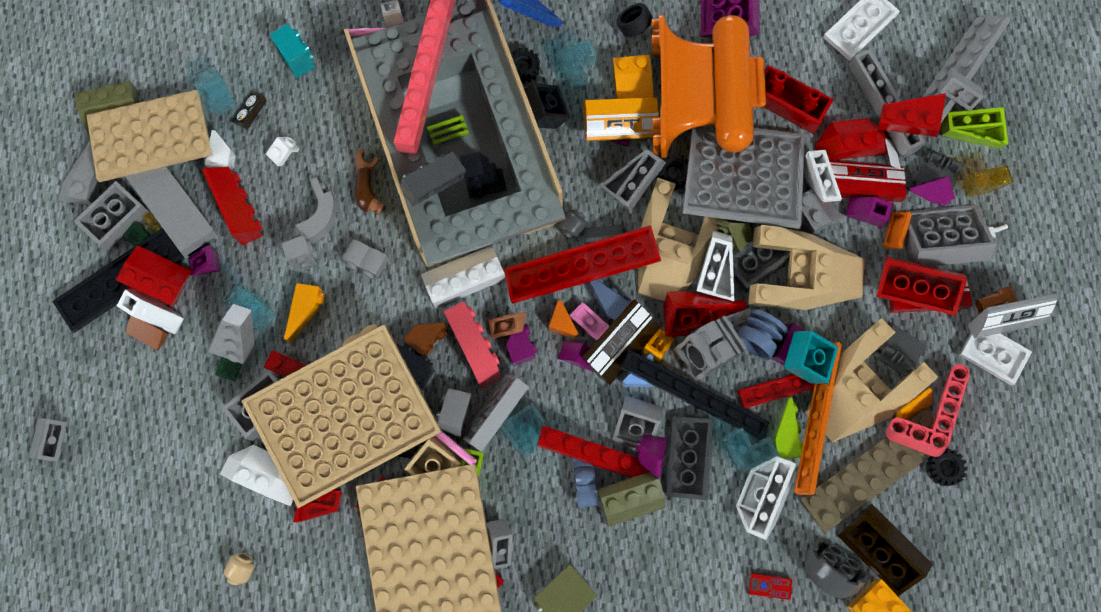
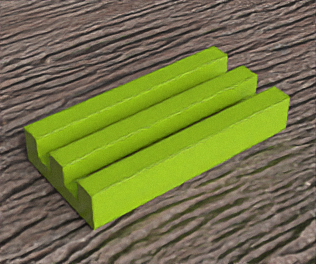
(463, 125)

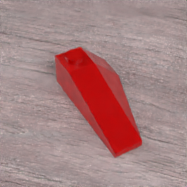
(690, 311)

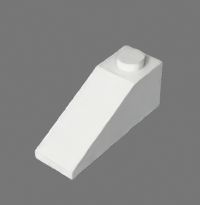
(820, 176)

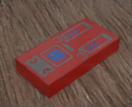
(770, 586)

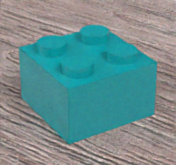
(293, 50)
(811, 357)

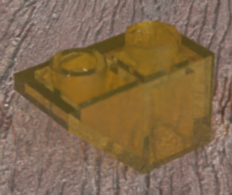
(987, 180)

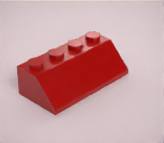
(233, 204)
(921, 285)

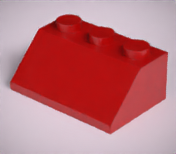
(154, 275)

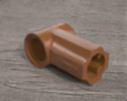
(1000, 297)

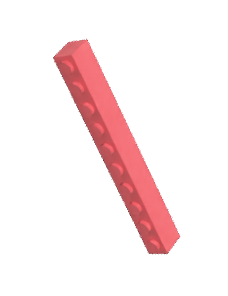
(423, 76)

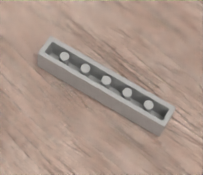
(879, 92)

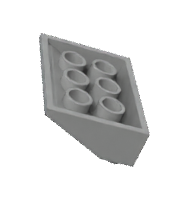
(949, 236)

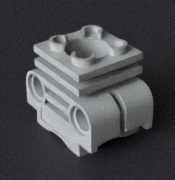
(710, 348)

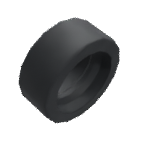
(634, 20)

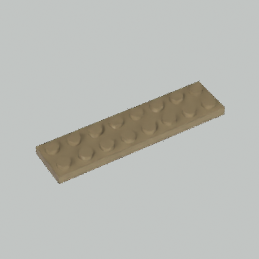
(864, 478)

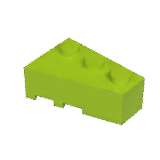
(977, 126)

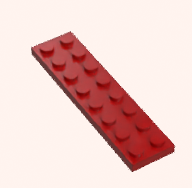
(582, 264)

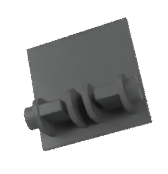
(937, 166)
(900, 351)

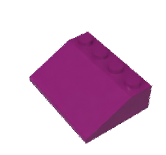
(715, 9)

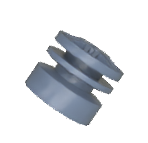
(762, 334)

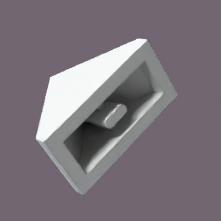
(392, 13)

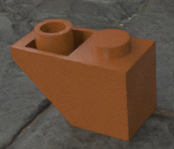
(424, 336)

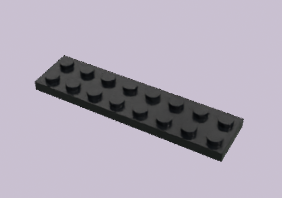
(102, 290)

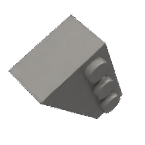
(634, 178)

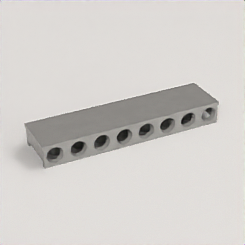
(172, 209)

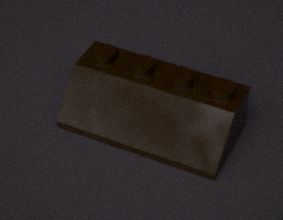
(885, 550)

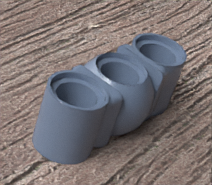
(585, 484)

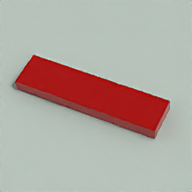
(773, 390)

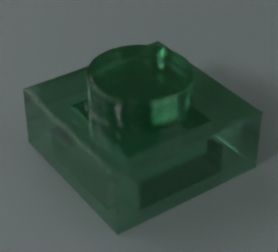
(136, 233)
(228, 369)

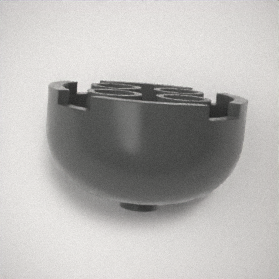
(834, 580)

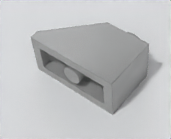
(500, 542)

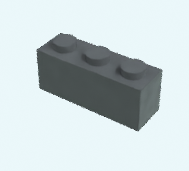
(432, 178)

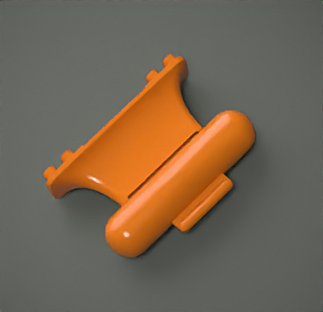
(708, 84)

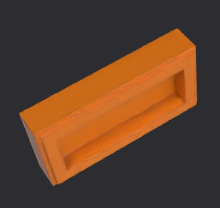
(897, 230)

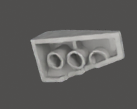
(81, 182)

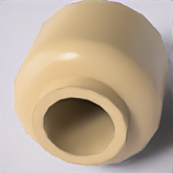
(239, 569)

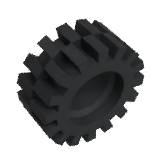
(532, 59)
(677, 162)
(958, 471)

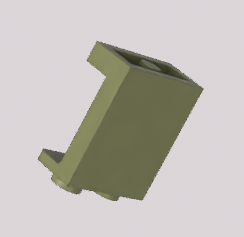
(565, 593)

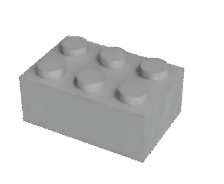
(111, 216)
(236, 411)

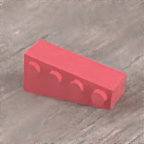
(473, 344)

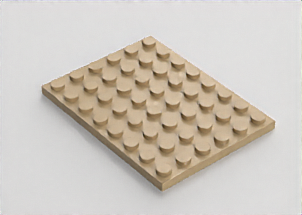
(341, 416)
(429, 543)

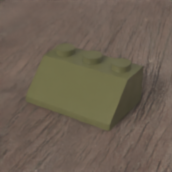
(105, 99)
(631, 498)

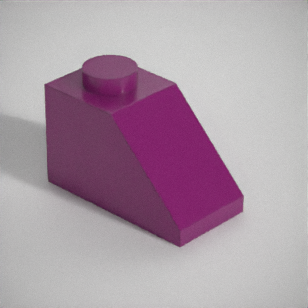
(936, 191)
(651, 453)

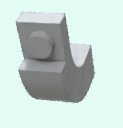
(324, 217)

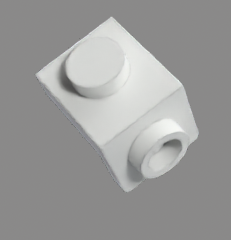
(281, 150)

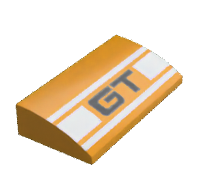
(619, 118)

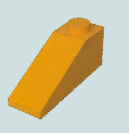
(304, 306)

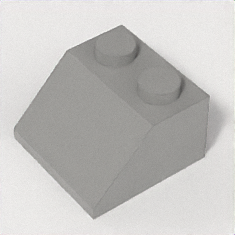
(817, 214)
(637, 419)

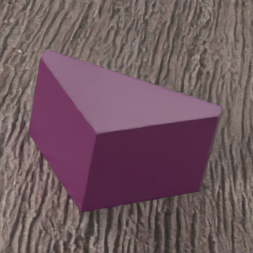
(204, 261)
(573, 352)

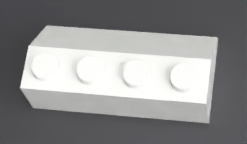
(463, 276)

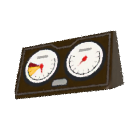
(249, 110)

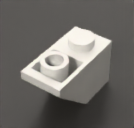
(222, 154)

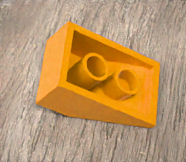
(633, 77)

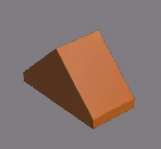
(562, 323)

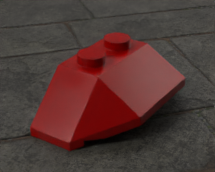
(852, 139)

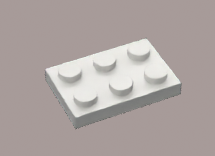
(997, 356)

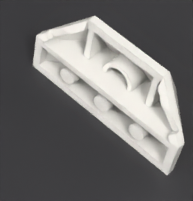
(257, 471)
(765, 495)

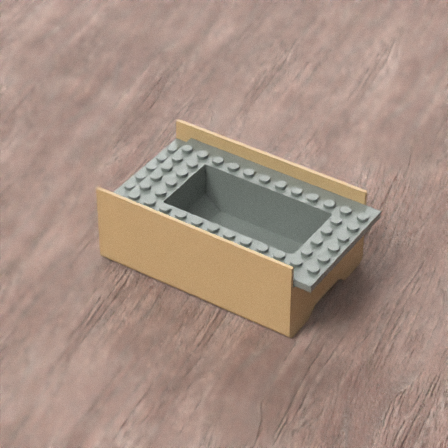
(483, 86)

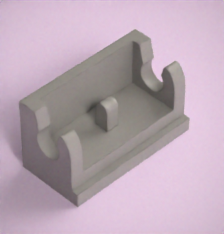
(961, 90)

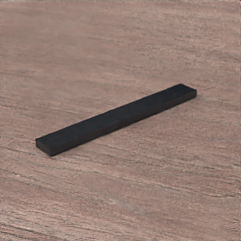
(694, 394)

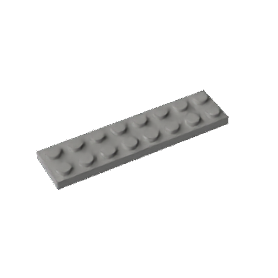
(970, 53)

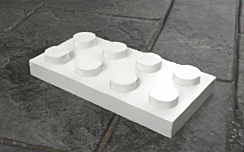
(860, 26)

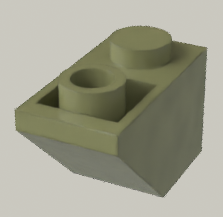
(739, 230)

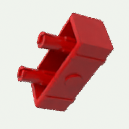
(795, 100)

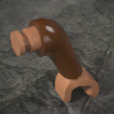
(363, 195)

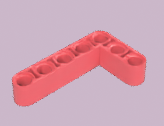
(941, 417)

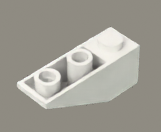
(150, 310)

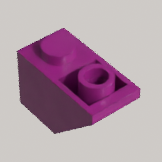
(869, 210)
(520, 347)

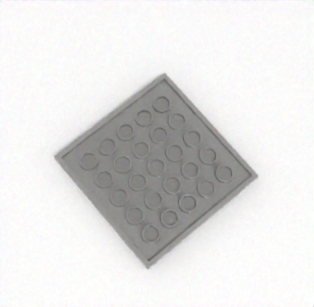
(747, 185)

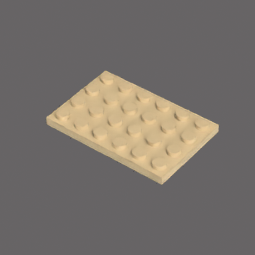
(148, 135)

